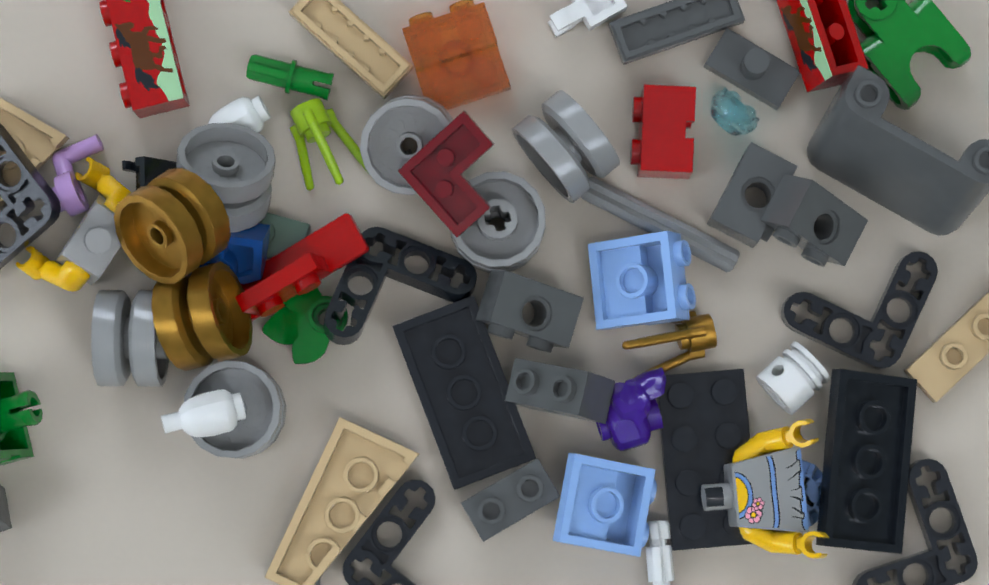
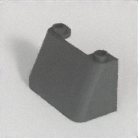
(894, 165)

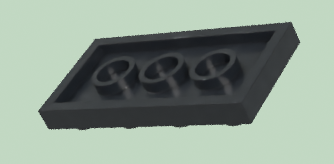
(463, 392)
(701, 430)
(866, 461)

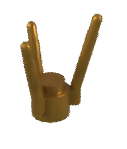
(692, 334)

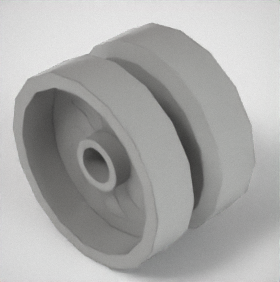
(387, 129)
(566, 146)
(236, 166)
(524, 224)
(126, 340)
(262, 404)

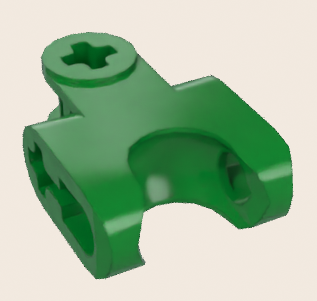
(896, 33)

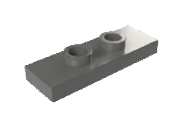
(671, 26)

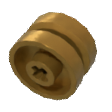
(172, 225)
(201, 317)

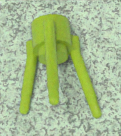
(313, 123)

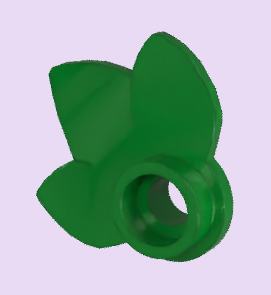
(300, 326)

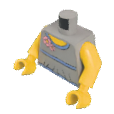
(91, 243)
(767, 492)

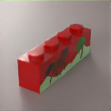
(822, 41)
(146, 55)

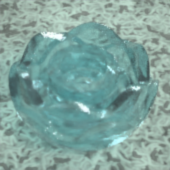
(732, 113)

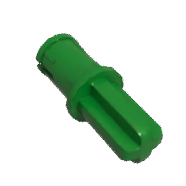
(288, 76)

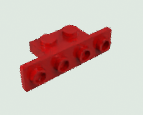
(303, 266)

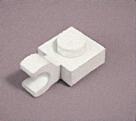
(591, 12)

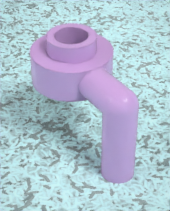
(67, 187)

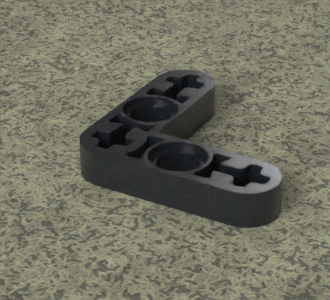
(20, 197)
(379, 267)
(863, 330)
(384, 556)
(933, 558)

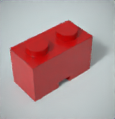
(663, 118)

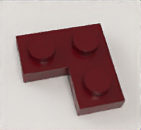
(439, 170)

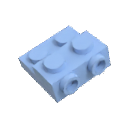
(640, 280)
(605, 505)

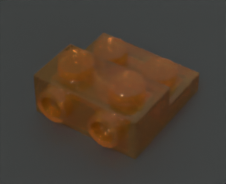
(456, 55)

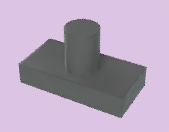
(752, 69)

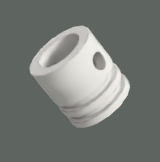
(793, 378)

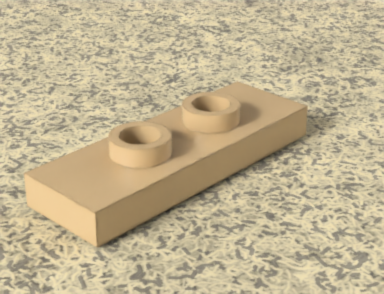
(353, 43)
(953, 352)

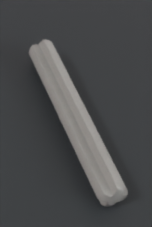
(655, 221)

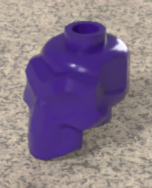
(634, 410)

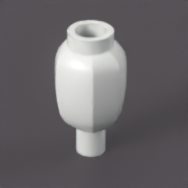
(243, 112)
(207, 414)

